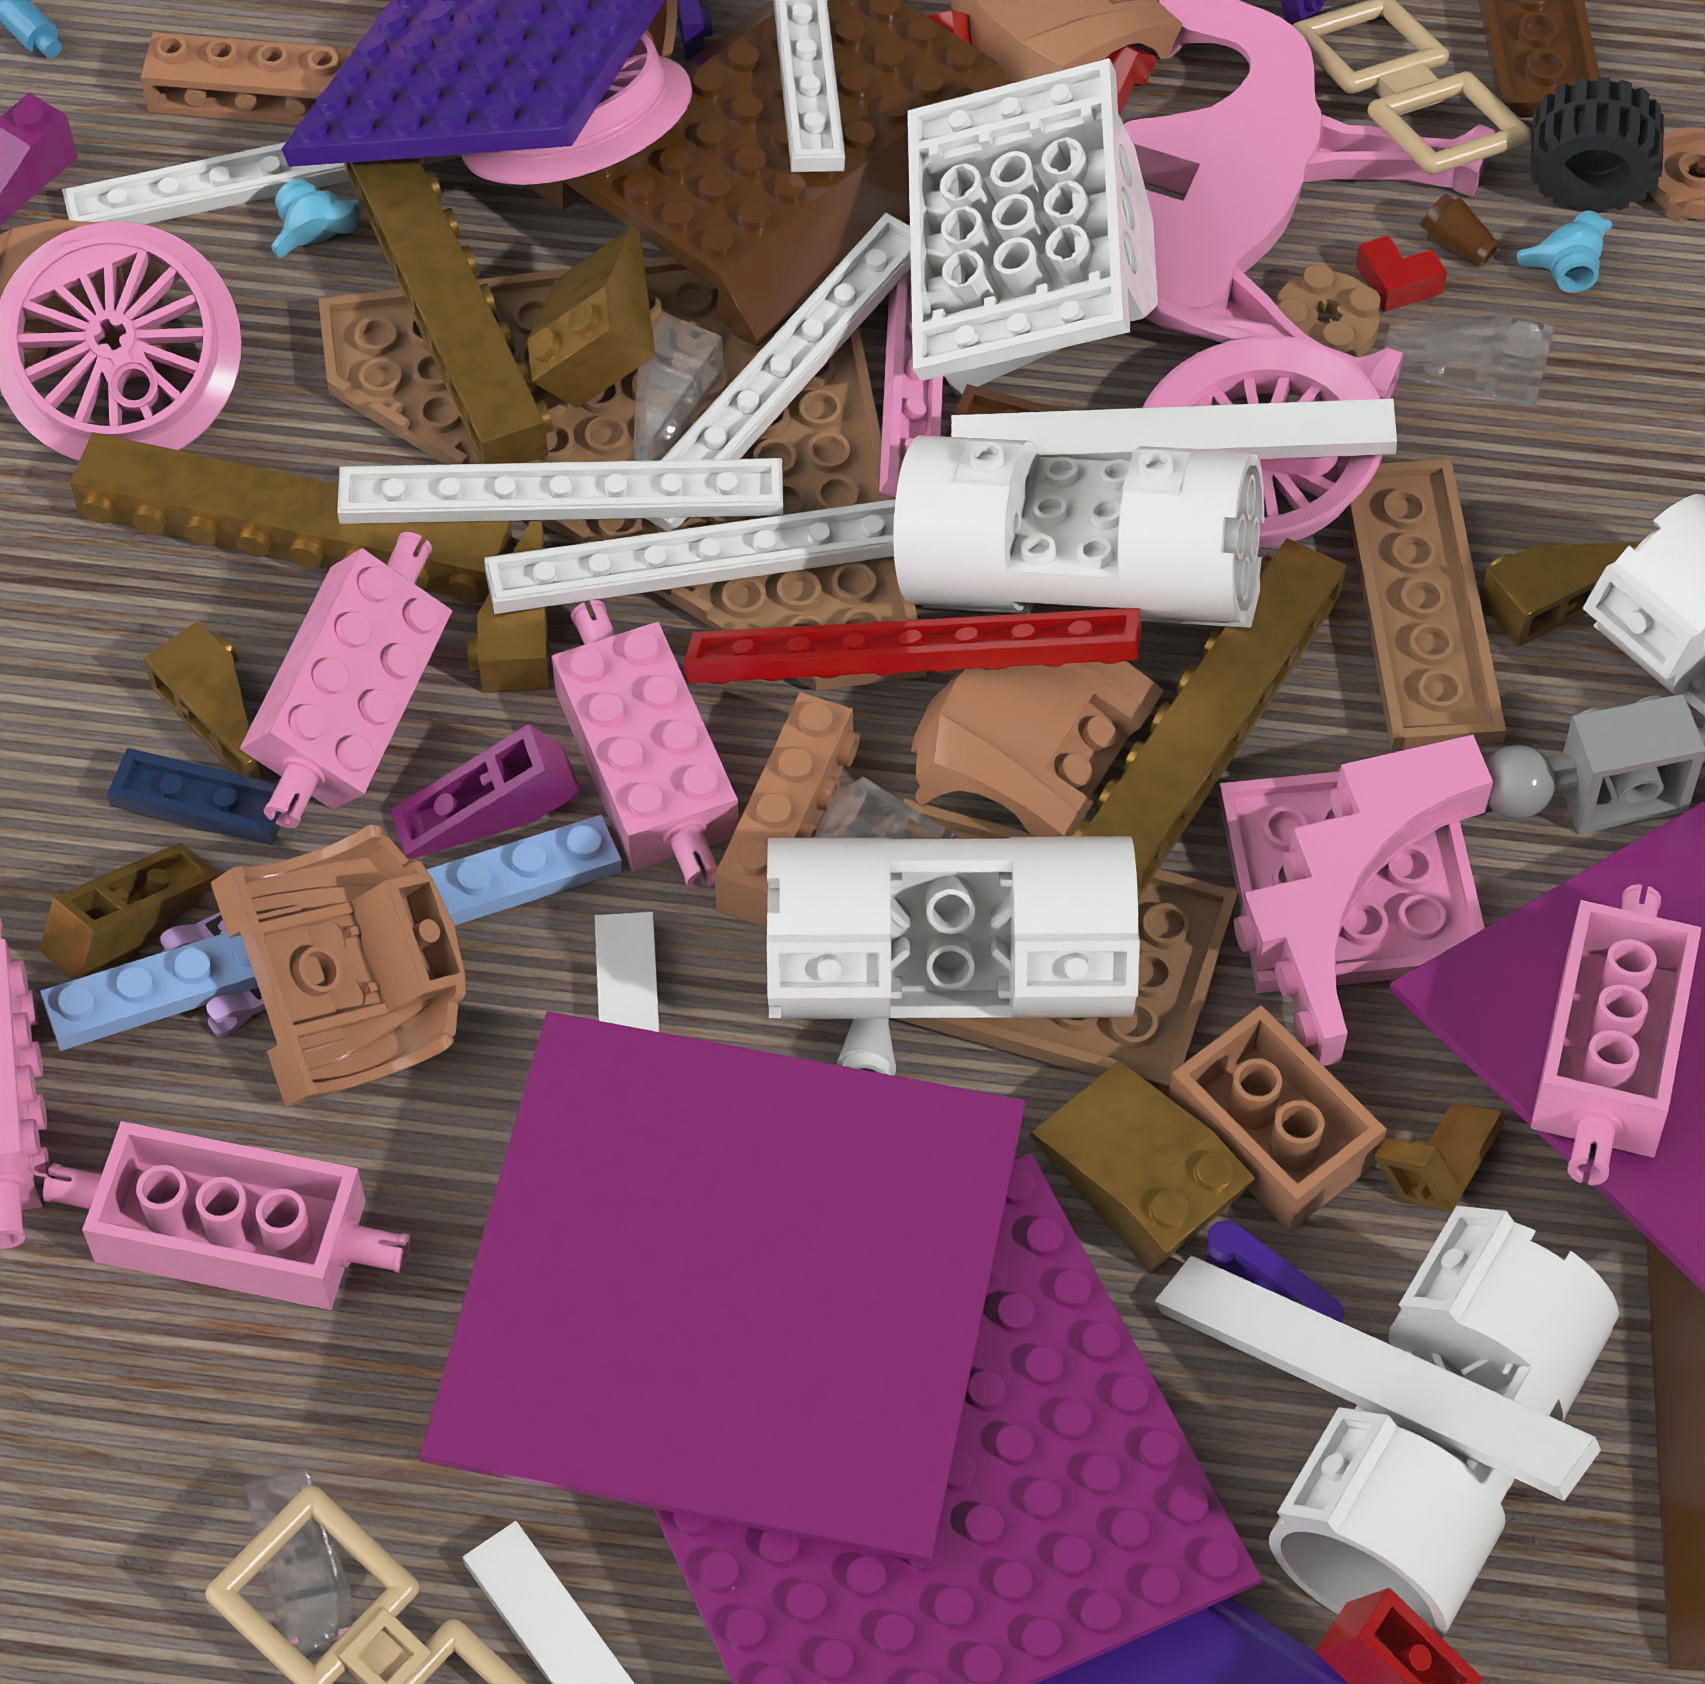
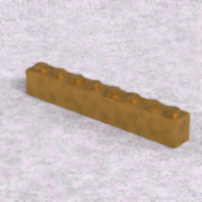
(453, 310)
(266, 514)
(1216, 708)

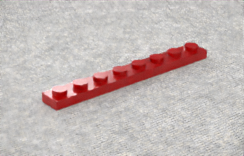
(914, 646)

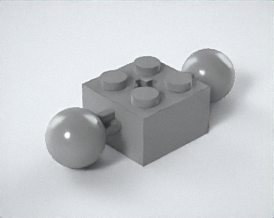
(1614, 767)

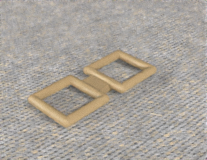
(1409, 85)
(377, 1644)

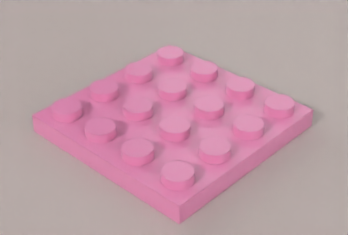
(1404, 914)

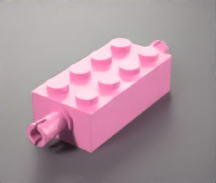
(346, 680)
(645, 746)
(1616, 1031)
(22, 1111)
(226, 1215)

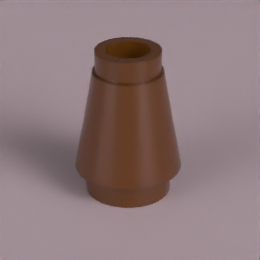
(1459, 230)

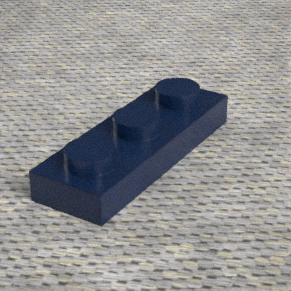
(194, 795)

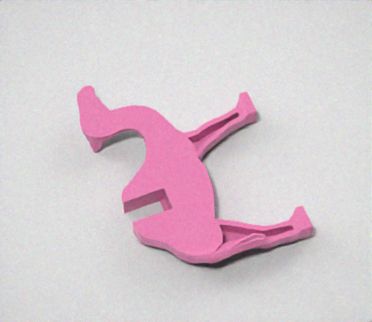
(1245, 174)

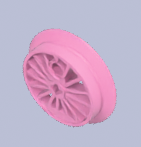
(633, 114)
(77, 259)
(1284, 368)

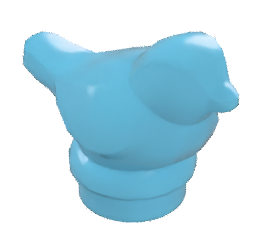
(311, 215)
(1571, 252)

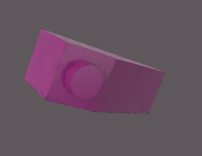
(33, 151)
(488, 794)

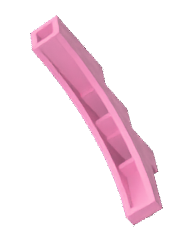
(1378, 813)

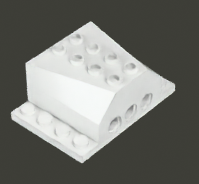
(1025, 225)

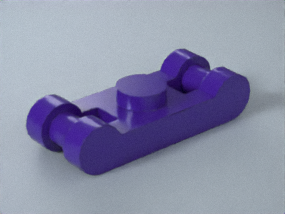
(1248, 1258)

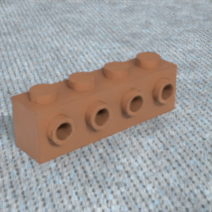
(236, 77)
(786, 800)

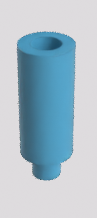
(30, 27)

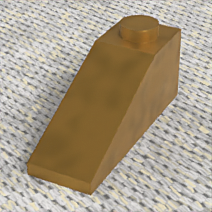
(1545, 586)
(513, 644)
(201, 685)
(123, 910)

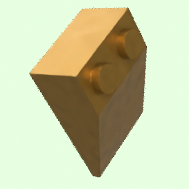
(594, 324)
(1142, 1163)

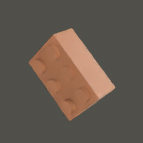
(1279, 1116)

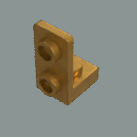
(1440, 1170)

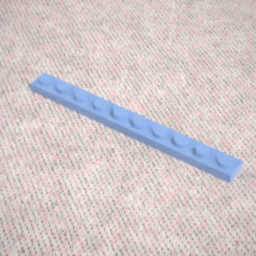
(220, 964)

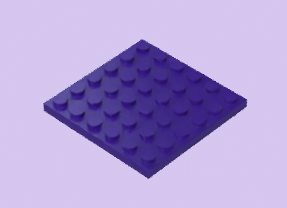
(470, 79)

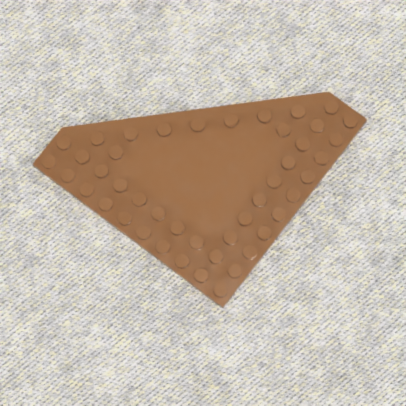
(824, 438)

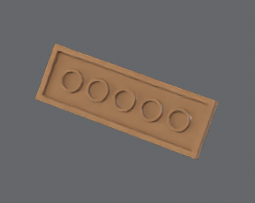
(1424, 607)

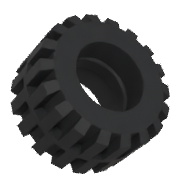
(1597, 145)

